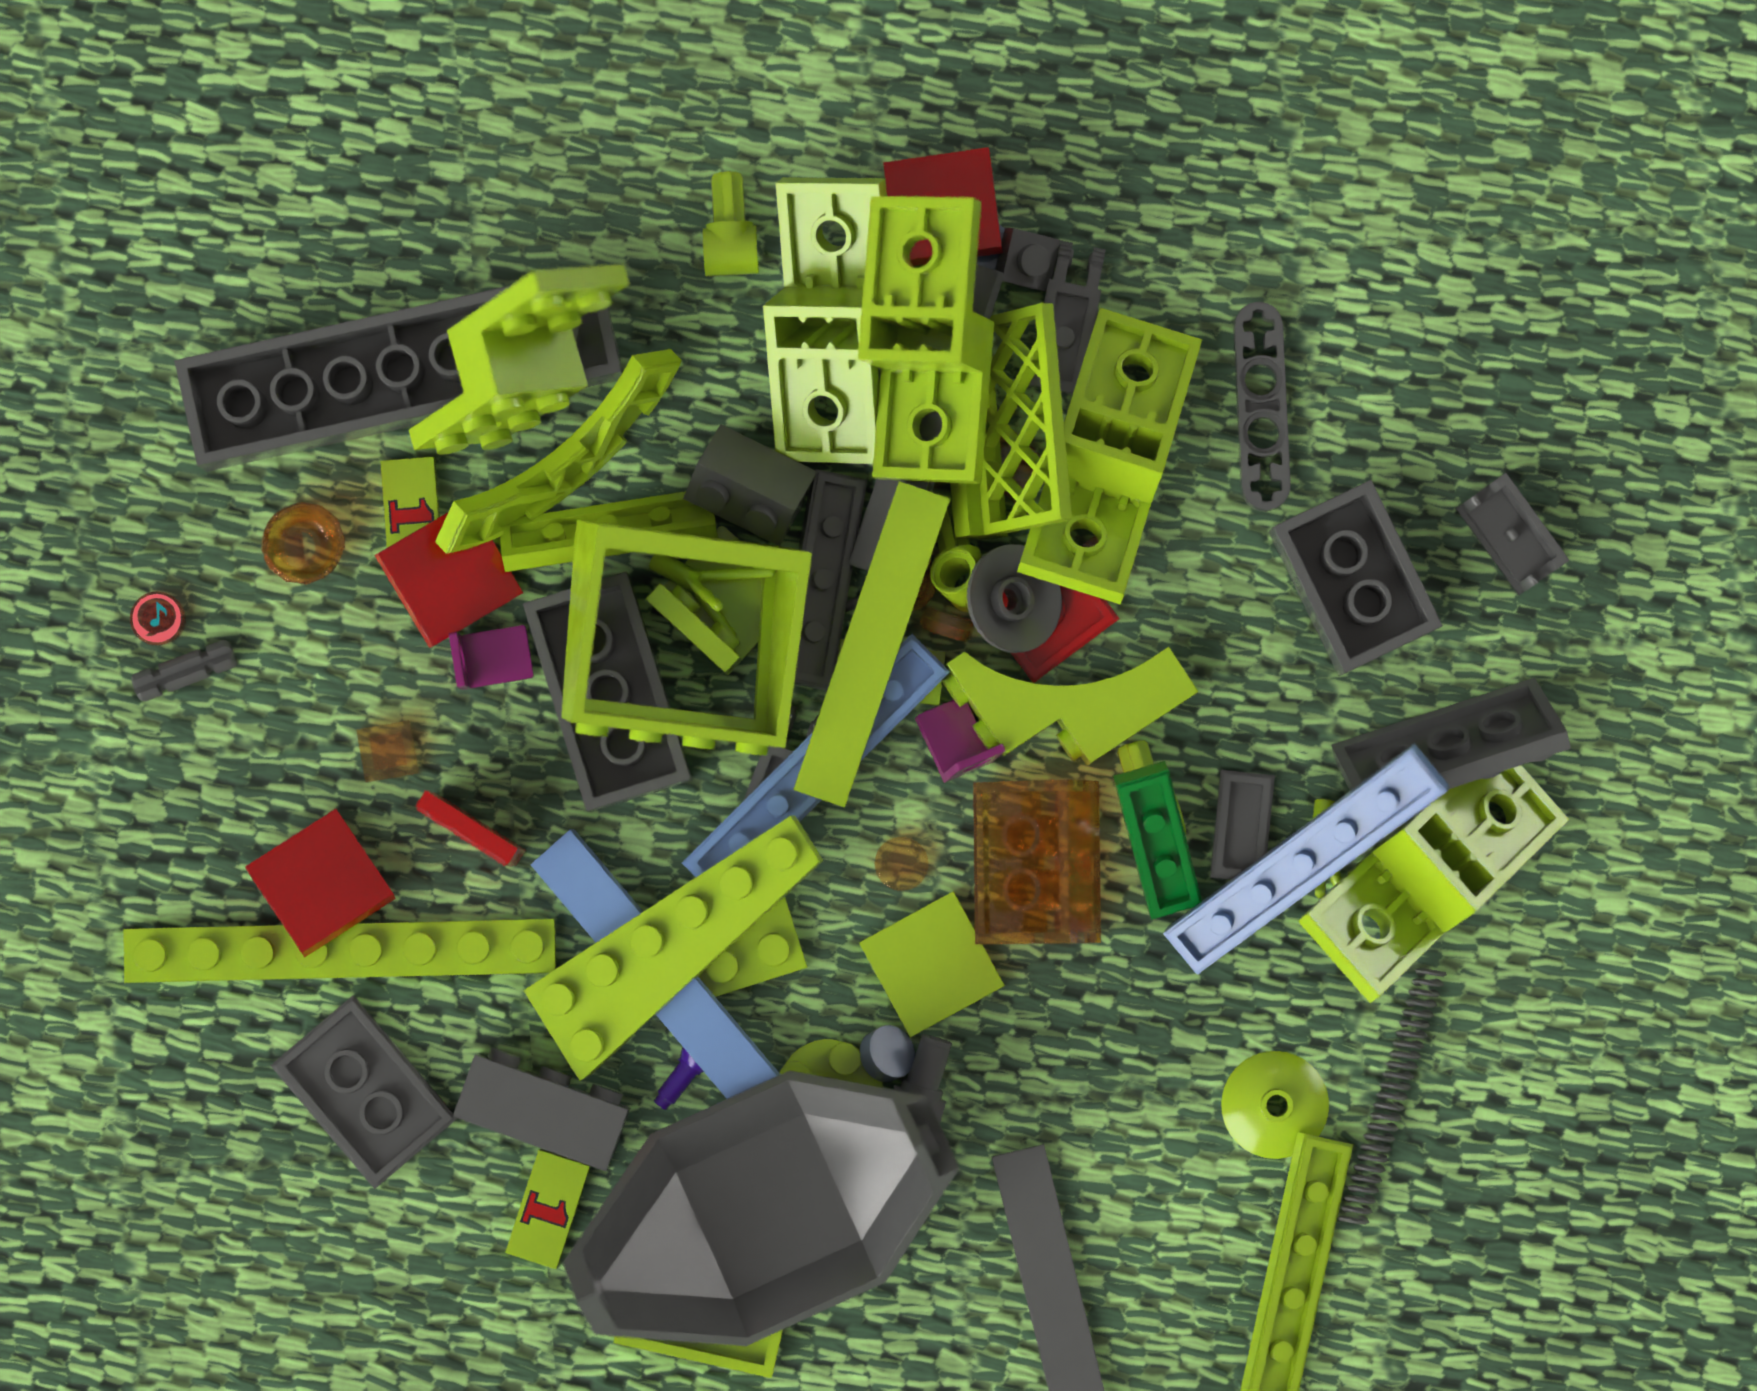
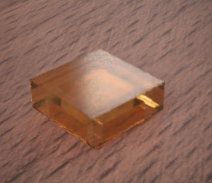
(388, 751)

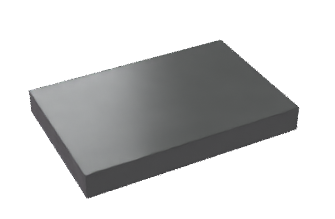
(364, 1091)

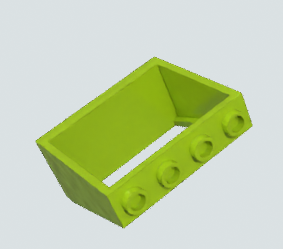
(778, 640)

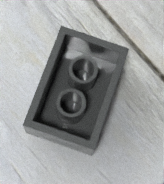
(1355, 578)

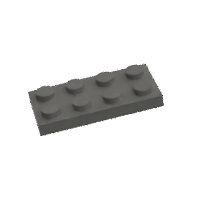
(1464, 739)

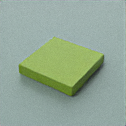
(931, 964)

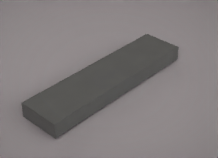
(830, 534)

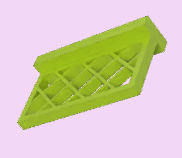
(981, 508)

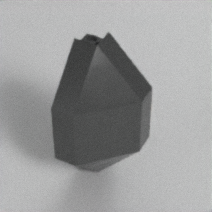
(761, 1212)

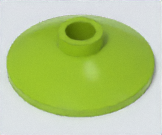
(1247, 1096)

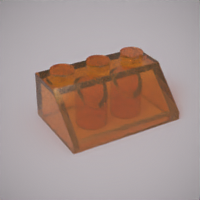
(1037, 862)

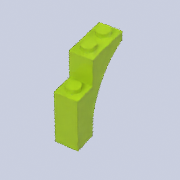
(1091, 715)

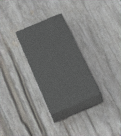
(1241, 822)

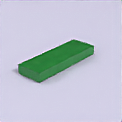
(1157, 839)

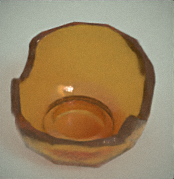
(284, 547)

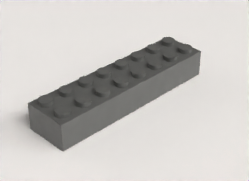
(344, 381)

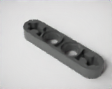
(1268, 406)

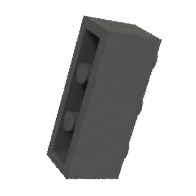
(542, 1109)

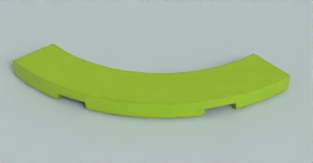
(569, 466)

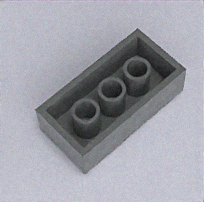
(620, 671)

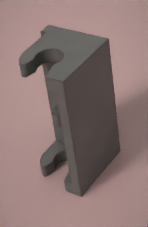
(1512, 534)

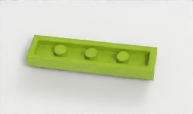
(552, 534)

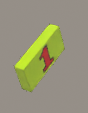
(408, 496)
(547, 1209)

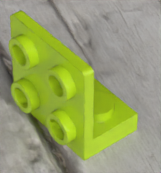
(740, 608)

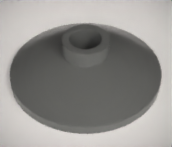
(1031, 607)

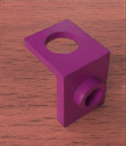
(491, 657)
(954, 741)

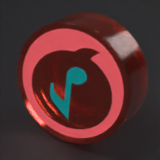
(157, 618)

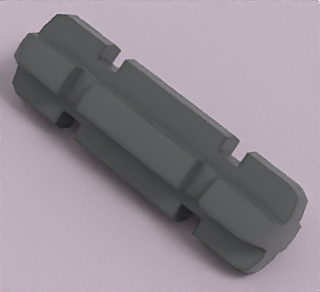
(184, 670)

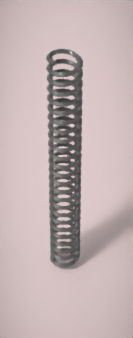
(1399, 1096)

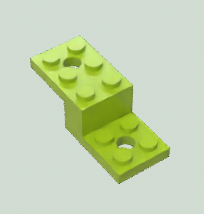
(816, 323)
(926, 339)
(518, 357)
(1115, 453)
(1431, 876)

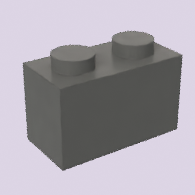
(749, 485)

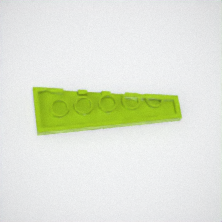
(638, 969)

